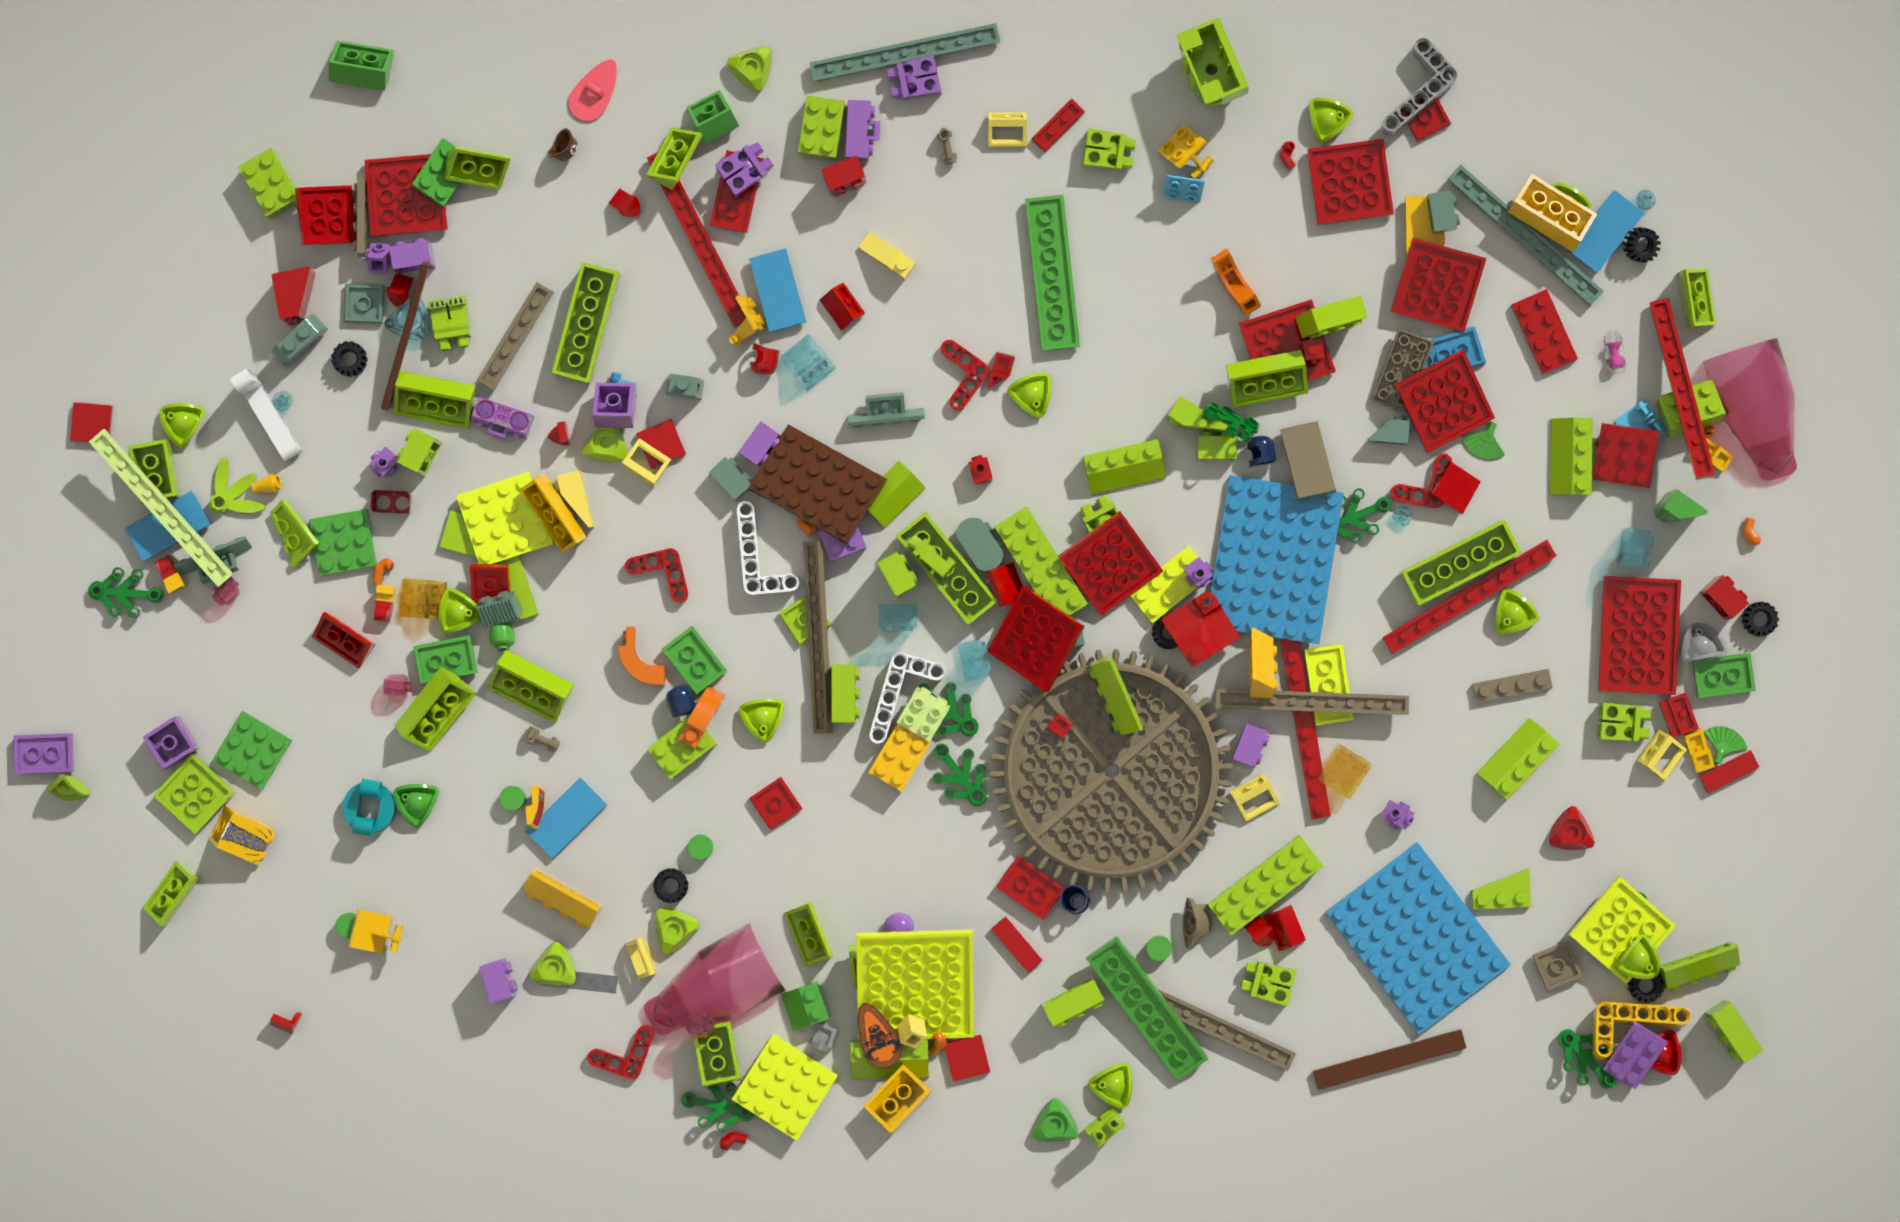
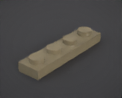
(360, 209)
(1512, 685)

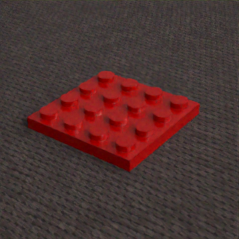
(1350, 181)
(394, 203)
(1438, 284)
(1280, 334)
(1444, 401)
(1110, 563)
(1035, 638)

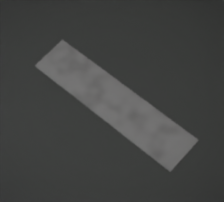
(593, 982)

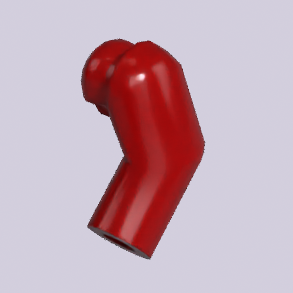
(1285, 154)
(730, 1138)

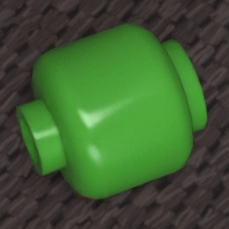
(502, 636)

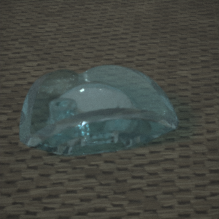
(396, 321)

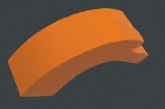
(1234, 283)
(646, 673)
(701, 716)

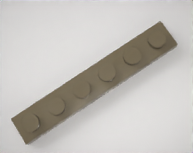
(515, 336)

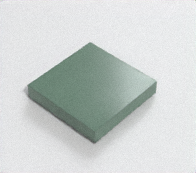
(364, 303)

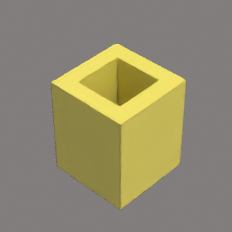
(912, 1031)

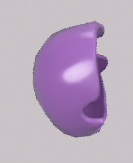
(898, 923)

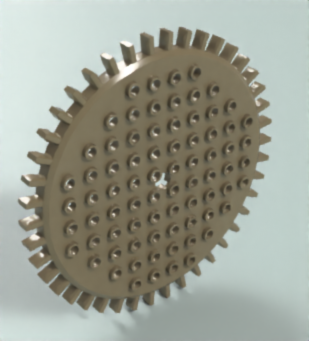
(1104, 862)

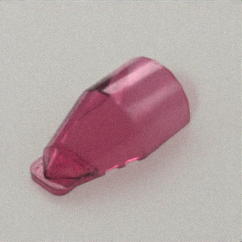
(1758, 404)
(718, 980)

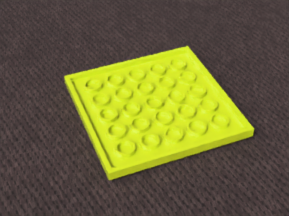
(919, 976)

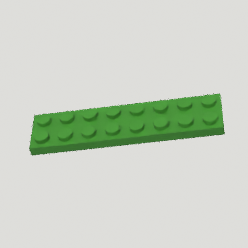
(1052, 272)
(1147, 1008)

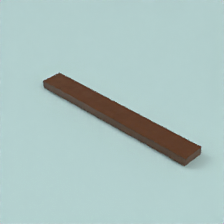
(405, 335)
(1389, 1059)

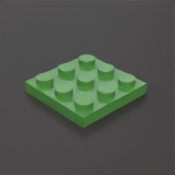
(344, 542)
(252, 750)

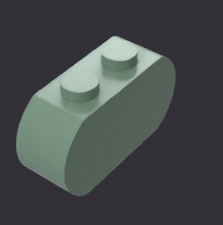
(299, 340)
(980, 544)

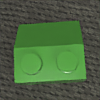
(712, 116)
(805, 1005)

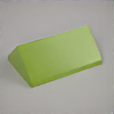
(673, 156)
(476, 167)
(1696, 298)
(896, 494)
(170, 893)
(808, 934)

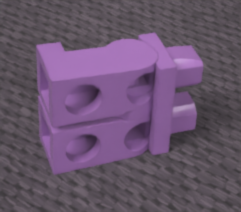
(911, 78)
(750, 168)

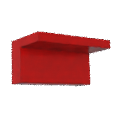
(842, 306)
(1286, 928)

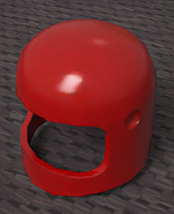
(766, 360)

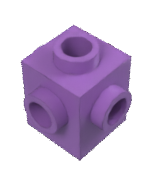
(378, 258)
(381, 456)
(1198, 565)
(1398, 815)

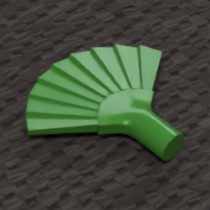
(1484, 444)
(1725, 741)

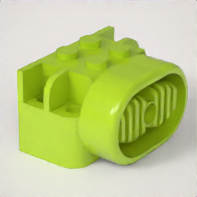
(1206, 49)

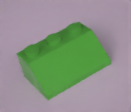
(360, 65)
(1677, 507)

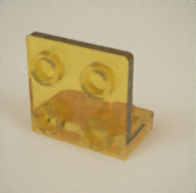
(421, 598)
(1344, 771)

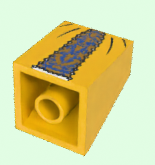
(241, 835)

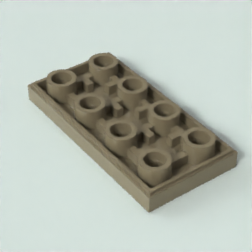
(1405, 358)
(1307, 460)

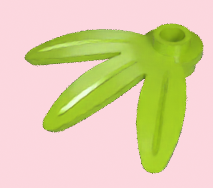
(227, 497)

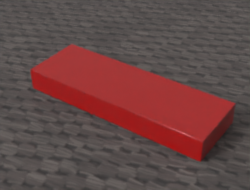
(1057, 125)
(1729, 771)
(1016, 944)

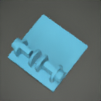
(1183, 188)
(1643, 417)

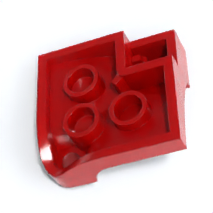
(1200, 628)

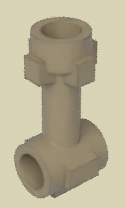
(949, 157)
(532, 735)

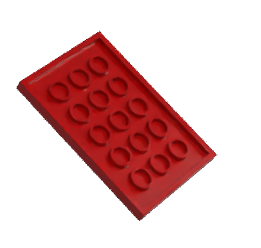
(1639, 635)

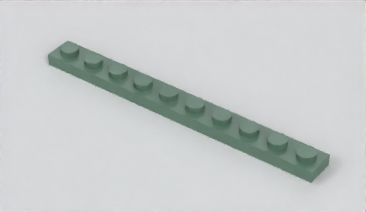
(904, 52)
(1525, 235)

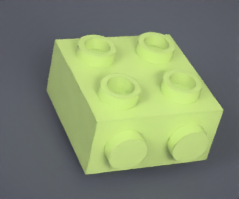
(923, 713)

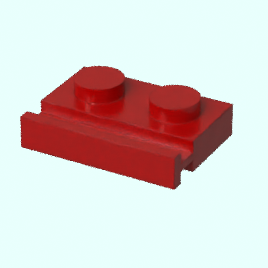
(1678, 715)

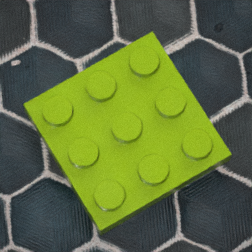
(194, 793)

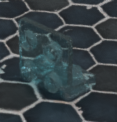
(807, 362)
(897, 616)
(973, 660)

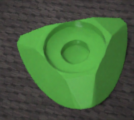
(415, 802)
(1055, 1123)

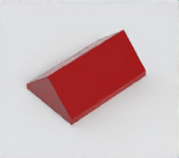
(343, 639)

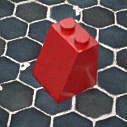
(293, 293)

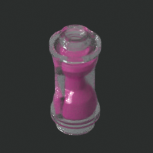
(1615, 363)

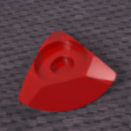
(1571, 831)
(1670, 1058)

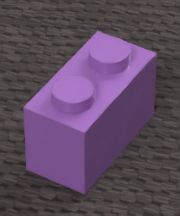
(759, 444)
(1250, 745)

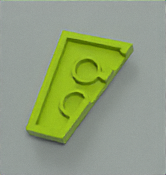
(295, 534)
(1504, 893)

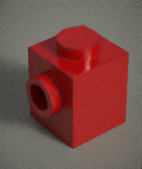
(1313, 351)
(980, 470)

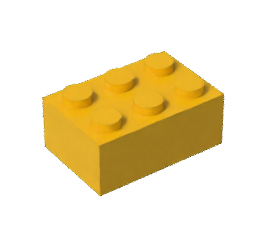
(899, 757)

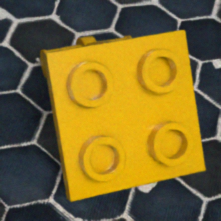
(1183, 147)
(751, 324)
(371, 932)

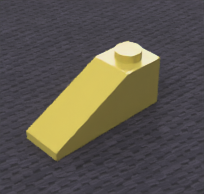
(887, 256)
(573, 491)

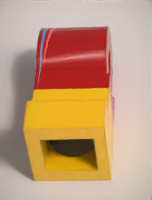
(171, 577)
(384, 603)

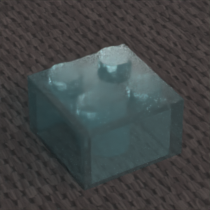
(1634, 549)

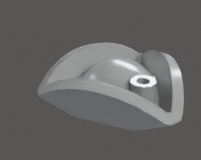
(1702, 643)

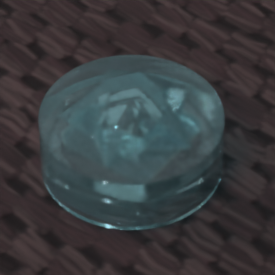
(1645, 199)
(282, 400)
(1402, 516)

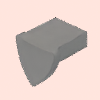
(823, 1037)

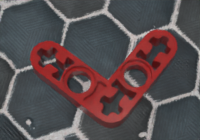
(969, 368)
(1426, 500)
(662, 563)
(625, 1062)

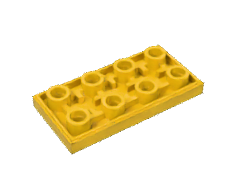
(1418, 222)

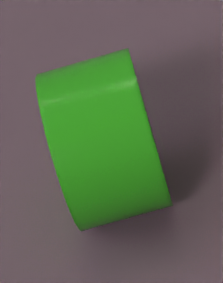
(512, 798)
(700, 847)
(345, 924)
(1159, 948)

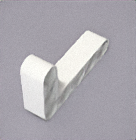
(250, 386)
(754, 557)
(895, 689)

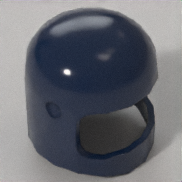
(1266, 455)
(680, 701)
(1075, 899)

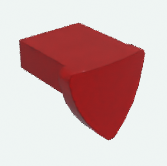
(626, 204)
(399, 289)
(559, 434)
(1260, 931)
(285, 1024)

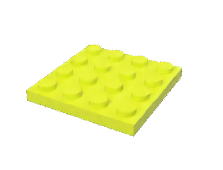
(502, 521)
(1617, 922)
(784, 1087)

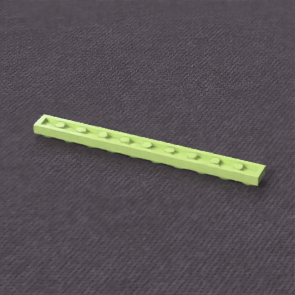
(161, 507)

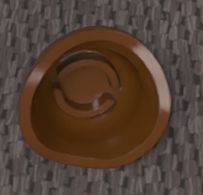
(564, 146)

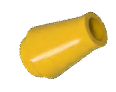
(268, 484)

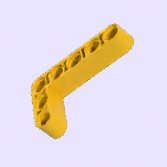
(1632, 1015)

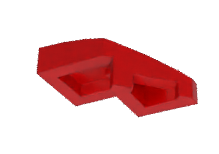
(1001, 368)

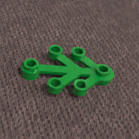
(1249, 425)
(1353, 517)
(122, 592)
(953, 714)
(962, 778)
(1584, 1057)
(721, 1107)

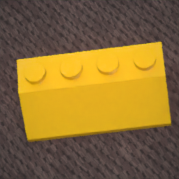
(1552, 213)
(553, 513)
(561, 898)

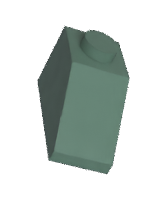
(1393, 432)

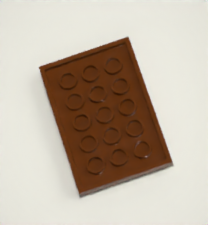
(817, 484)

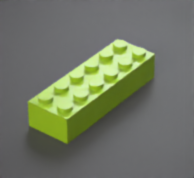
(586, 323)
(1039, 561)
(1460, 562)
(962, 585)
(1265, 885)

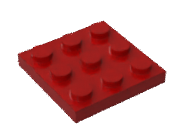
(326, 215)
(1625, 455)

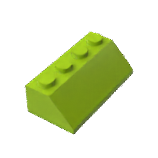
(1267, 378)
(434, 399)
(1571, 456)
(1124, 466)
(530, 686)
(1116, 695)
(435, 709)
(1518, 758)
(1699, 965)
(914, 1059)

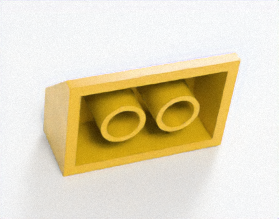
(1262, 665)
(898, 1099)

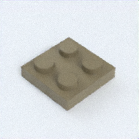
(1557, 965)

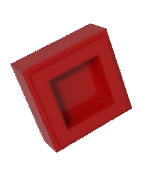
(1060, 725)

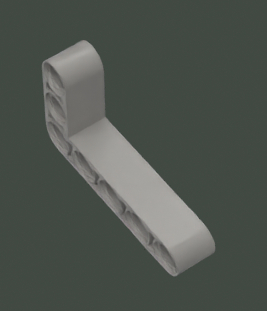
(1423, 92)

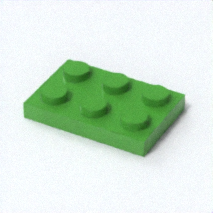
(431, 177)
(451, 654)
(694, 660)
(1723, 675)

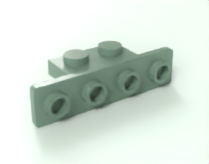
(884, 409)
(225, 552)

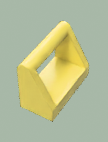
(1007, 120)
(641, 472)
(1655, 751)
(1250, 790)
(641, 957)

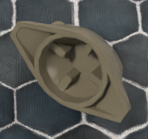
(1196, 922)

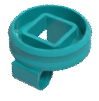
(351, 804)

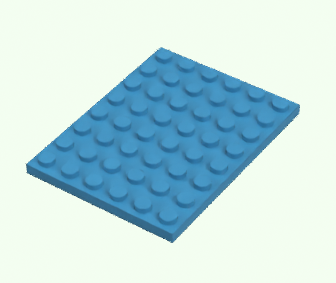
(1275, 558)
(1418, 938)

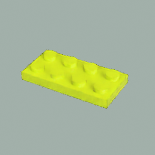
(1166, 588)
(1328, 675)

